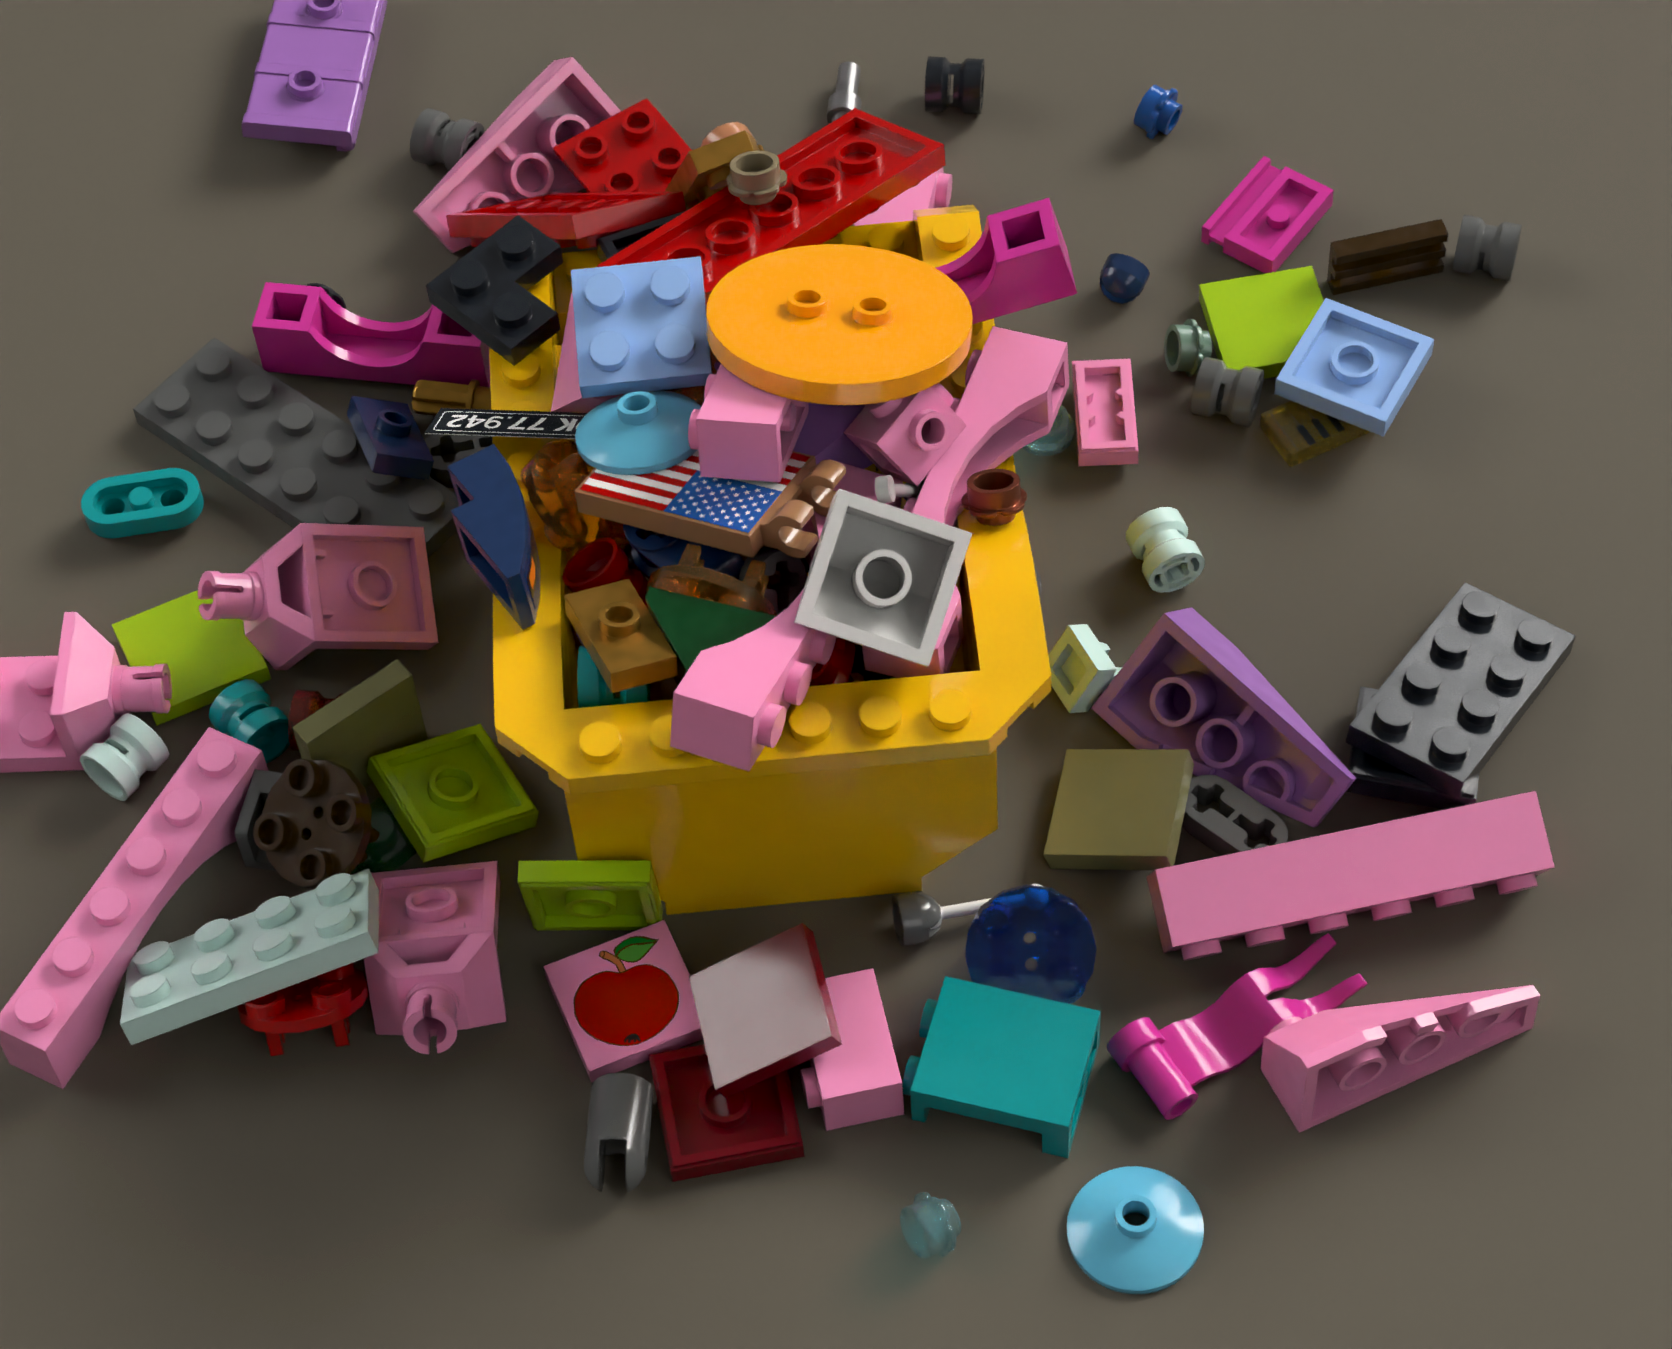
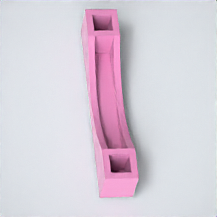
(1006, 404)
(741, 690)
(69, 990)

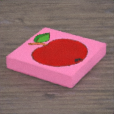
(626, 1000)

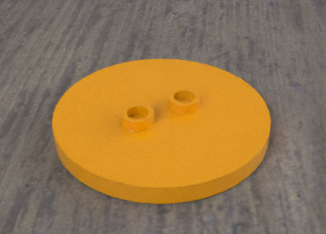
(839, 324)

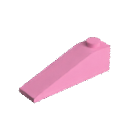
(516, 152)
(1365, 1051)

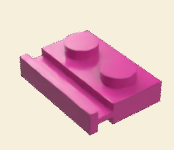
(1267, 215)

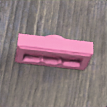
(1104, 412)

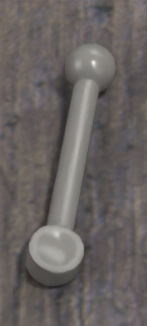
(887, 490)

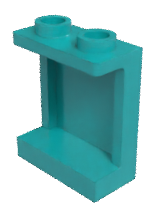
(1004, 1060)

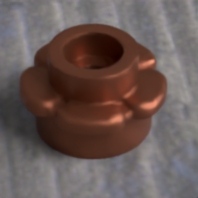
(994, 496)

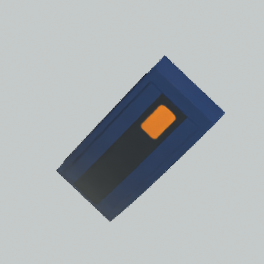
(497, 532)

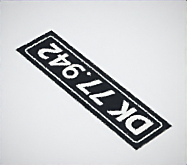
(505, 423)

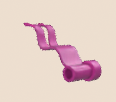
(1223, 1034)

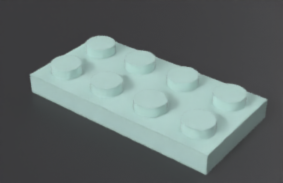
(250, 955)

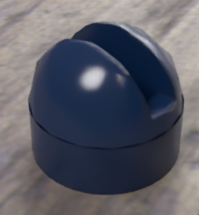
(1123, 278)

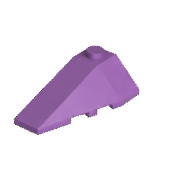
(1204, 696)

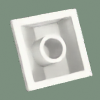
(882, 577)

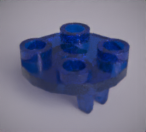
(1062, 944)

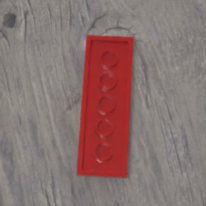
(830, 185)
(569, 217)

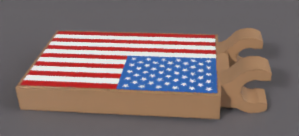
(718, 511)

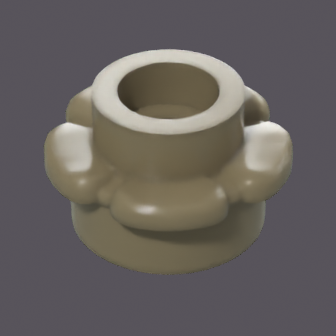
(755, 177)

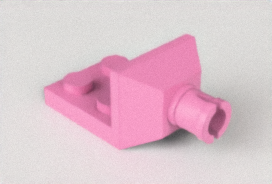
(330, 592)
(70, 701)
(436, 953)

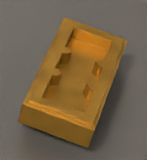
(620, 635)

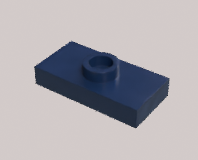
(390, 438)

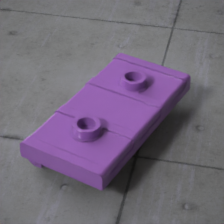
(314, 71)

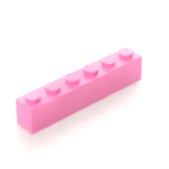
(1350, 873)

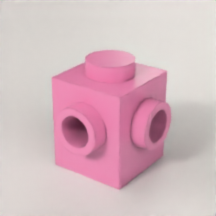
(907, 433)

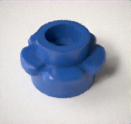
(1158, 111)

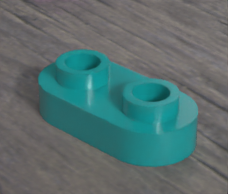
(144, 503)

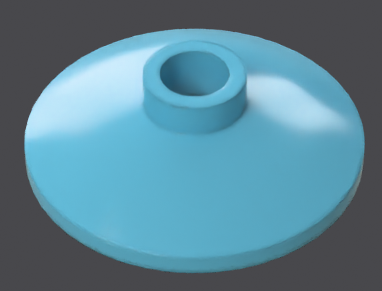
(637, 432)
(1131, 1256)

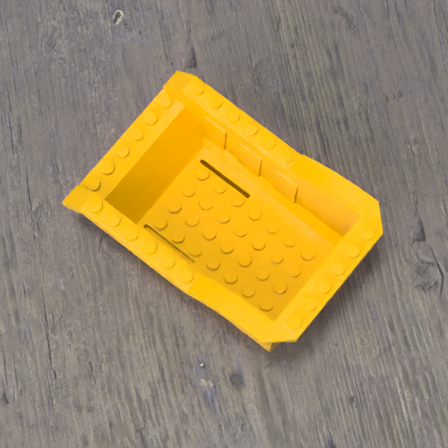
(866, 774)

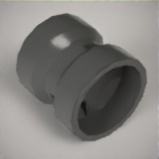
(442, 140)
(1487, 247)
(1227, 391)

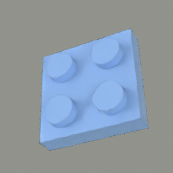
(641, 327)
(1354, 367)

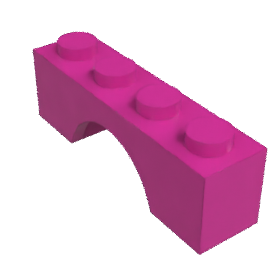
(1015, 263)
(312, 335)

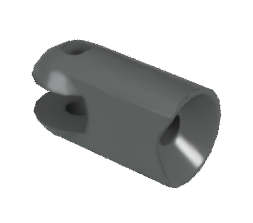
(618, 1124)

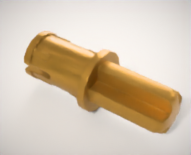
(432, 395)

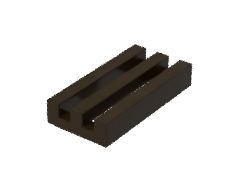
(1387, 257)

